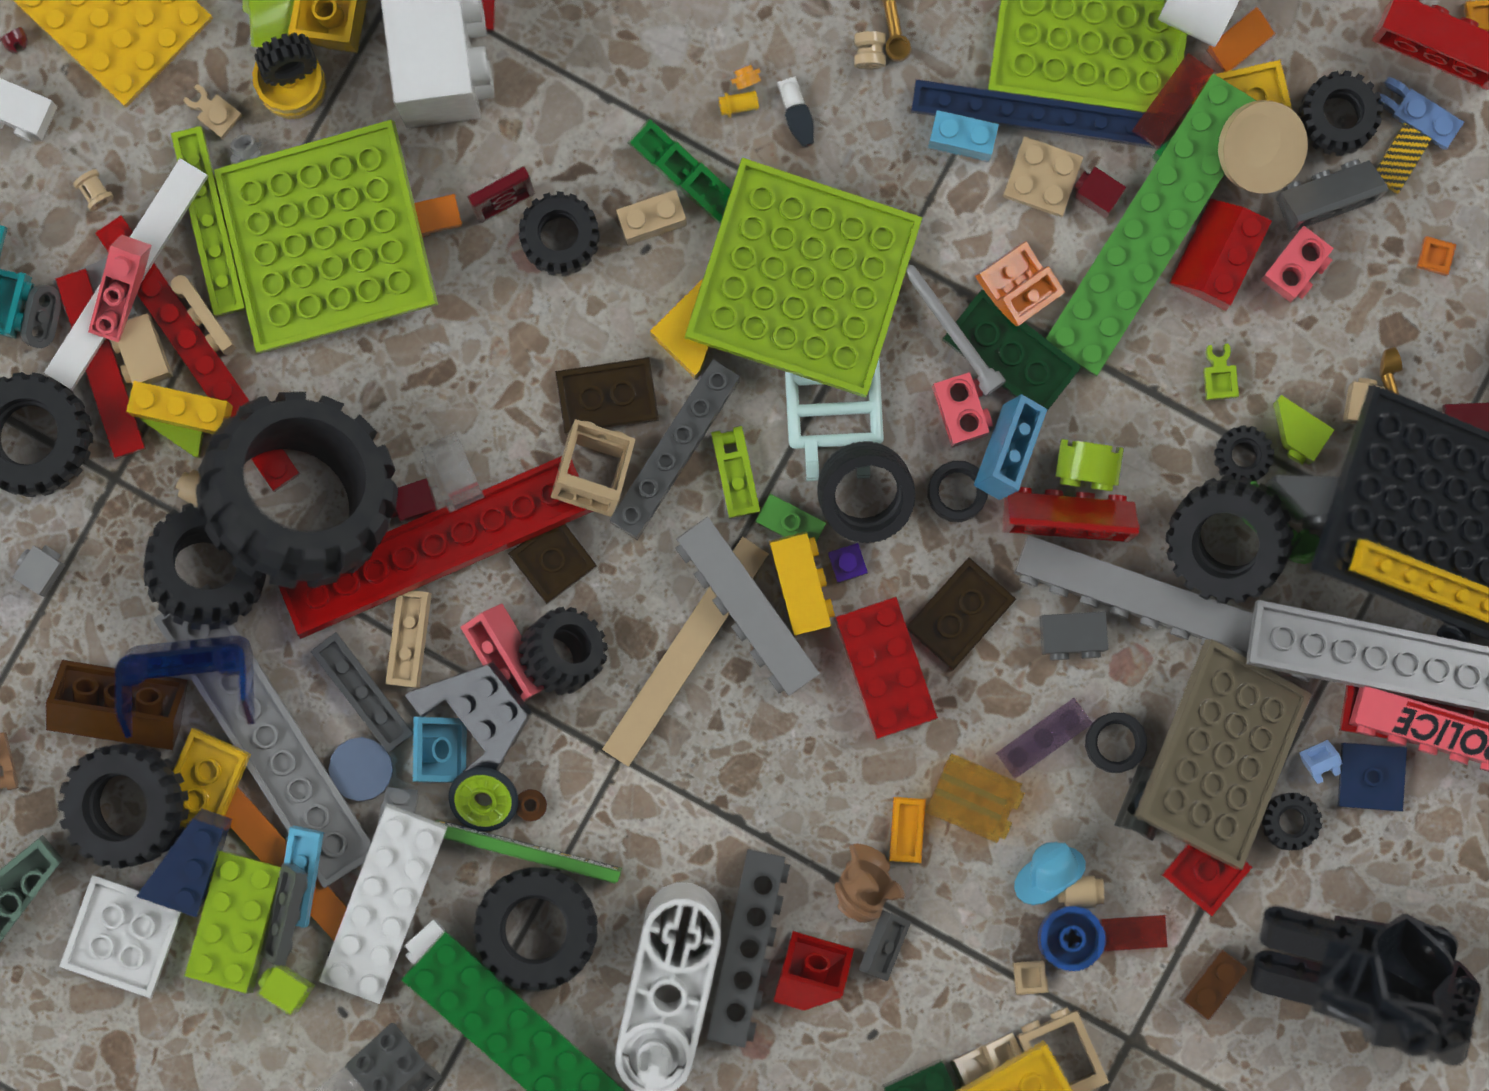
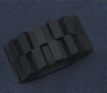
(285, 59)
(1252, 437)
(1310, 828)

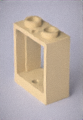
(584, 492)
(1060, 1018)

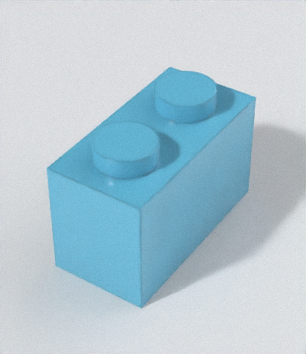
(963, 136)

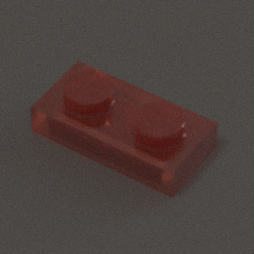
(1135, 932)

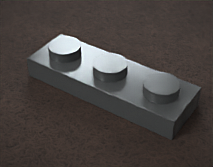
(284, 914)

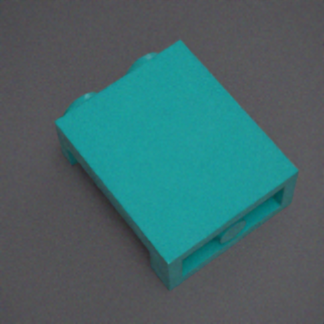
(13, 296)

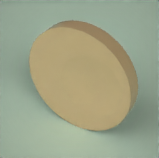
(1262, 146)

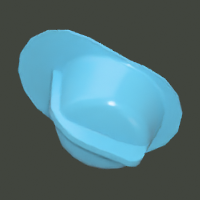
(1049, 873)

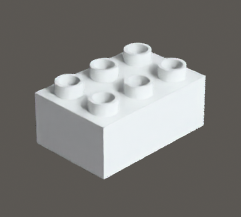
(432, 60)

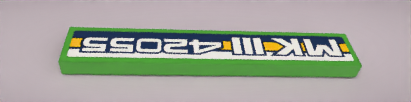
(531, 852)

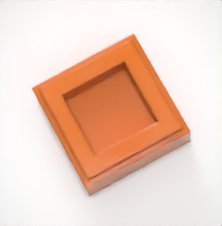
(1436, 256)

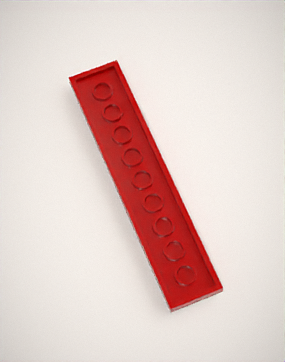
(437, 547)

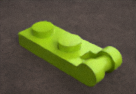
(735, 473)

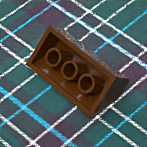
(85, 705)

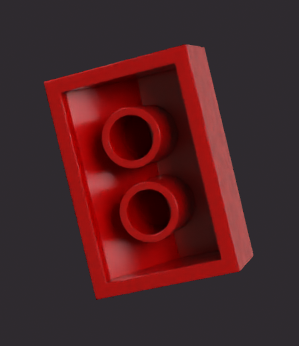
(1220, 253)

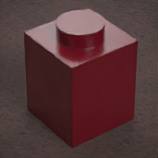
(1099, 191)
(415, 501)

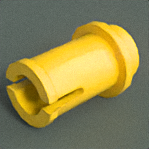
(738, 103)

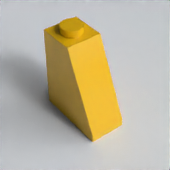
(671, 332)

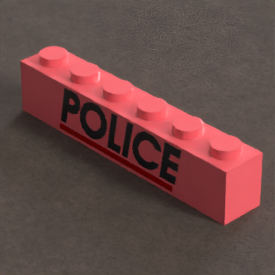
(1421, 724)

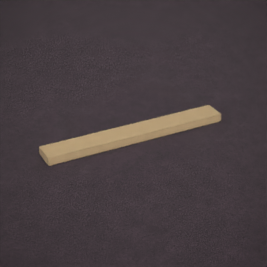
(675, 666)

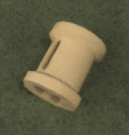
(93, 190)

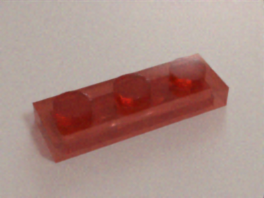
(1173, 100)

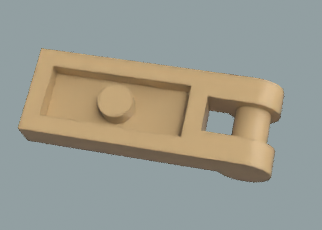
(202, 314)

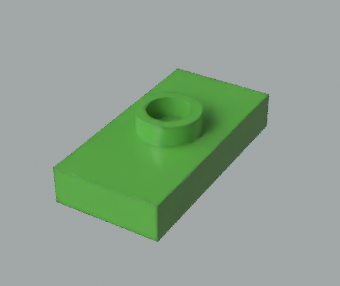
(787, 519)

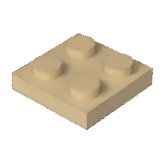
(1043, 176)

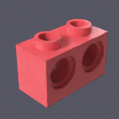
(1293, 260)
(953, 411)

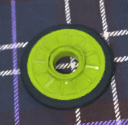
(486, 781)

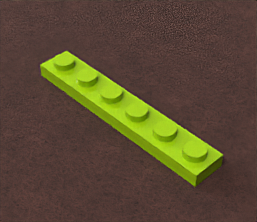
(210, 226)

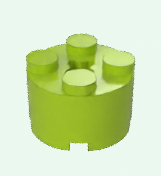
(1089, 463)

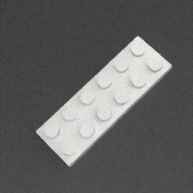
(383, 903)

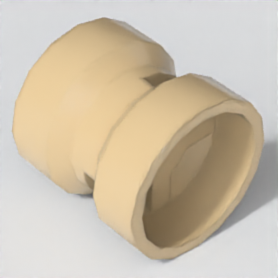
(870, 50)

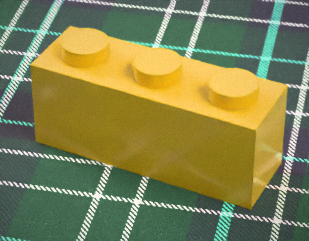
(177, 407)
(802, 583)

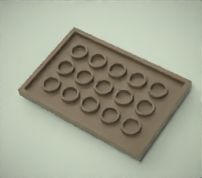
(1223, 754)

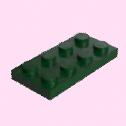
(1018, 352)

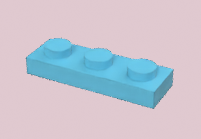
(304, 851)

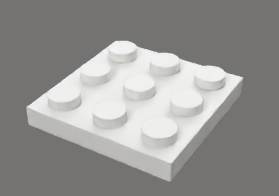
(120, 937)

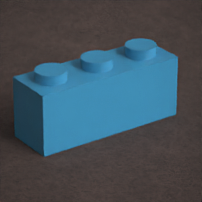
(1010, 447)

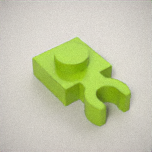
(1220, 379)

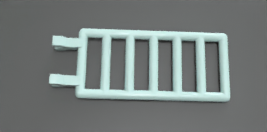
(813, 442)

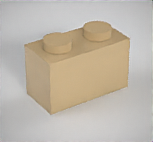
(651, 217)
(142, 352)

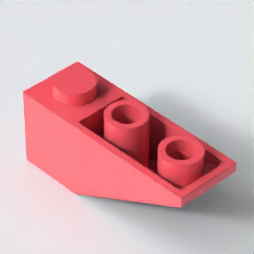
(119, 287)

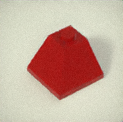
(812, 972)

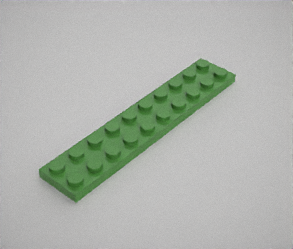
(1148, 232)

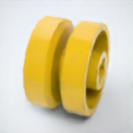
(293, 99)

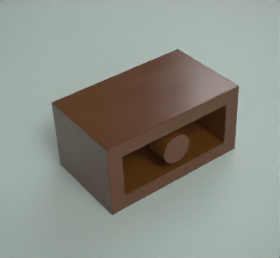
(1213, 984)

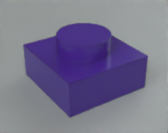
(847, 563)

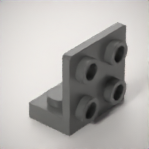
(392, 1064)

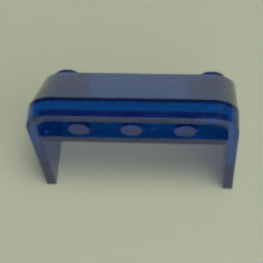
(219, 654)

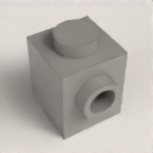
(38, 569)

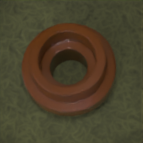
(540, 809)

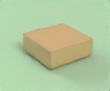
(1030, 977)

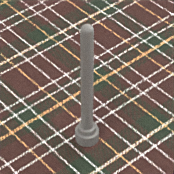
(988, 378)

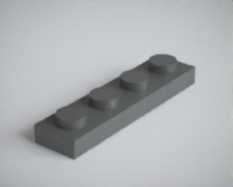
(362, 692)

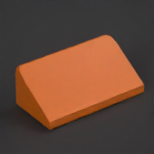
(1241, 40)

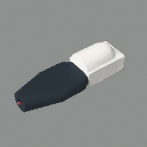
(797, 113)

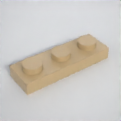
(408, 639)

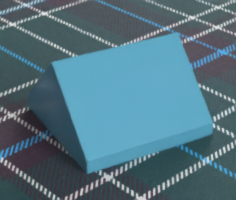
(438, 749)

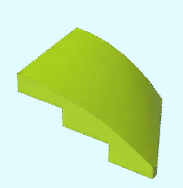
(267, 19)

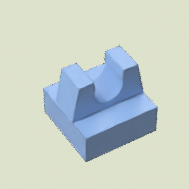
(1321, 759)

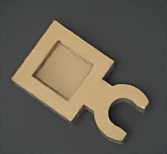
(215, 114)

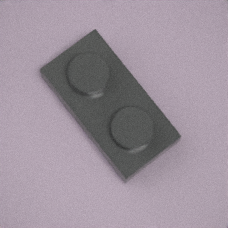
(885, 945)

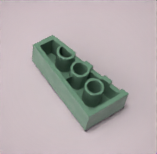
(23, 879)

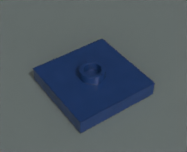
(1372, 777)

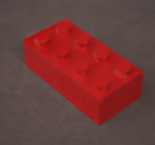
(1436, 39)
(886, 668)

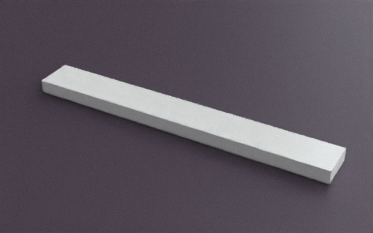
(154, 229)

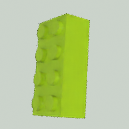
(234, 923)

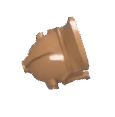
(866, 884)

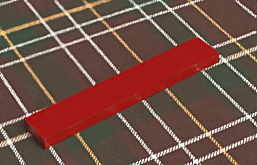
(103, 373)

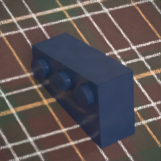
(188, 867)

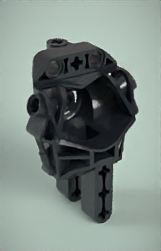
(1379, 976)

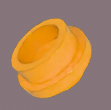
(746, 77)

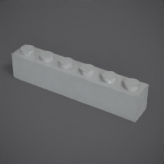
(747, 606)

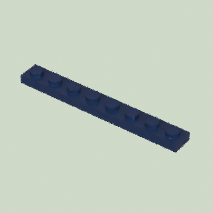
(1029, 112)

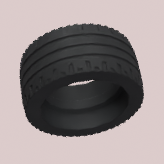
(871, 528)

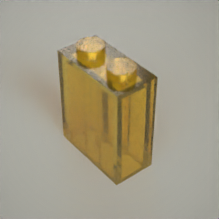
(975, 799)

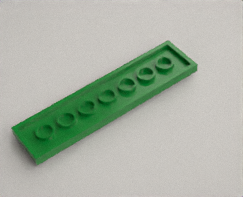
(501, 1022)

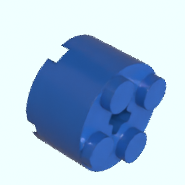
(1083, 952)

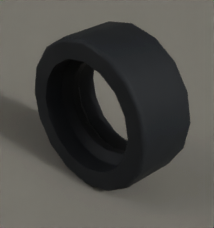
(935, 500)
(1139, 736)

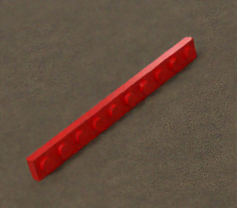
(197, 352)

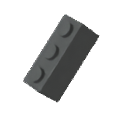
(1330, 194)
(1304, 497)

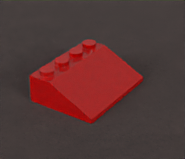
(1070, 516)

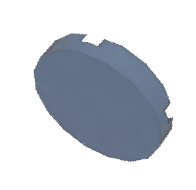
(361, 769)

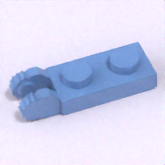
(1421, 114)

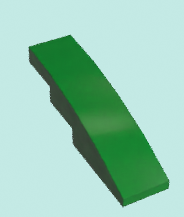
(681, 169)

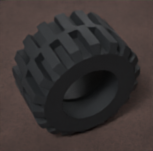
(1352, 90)
(554, 207)
(578, 635)

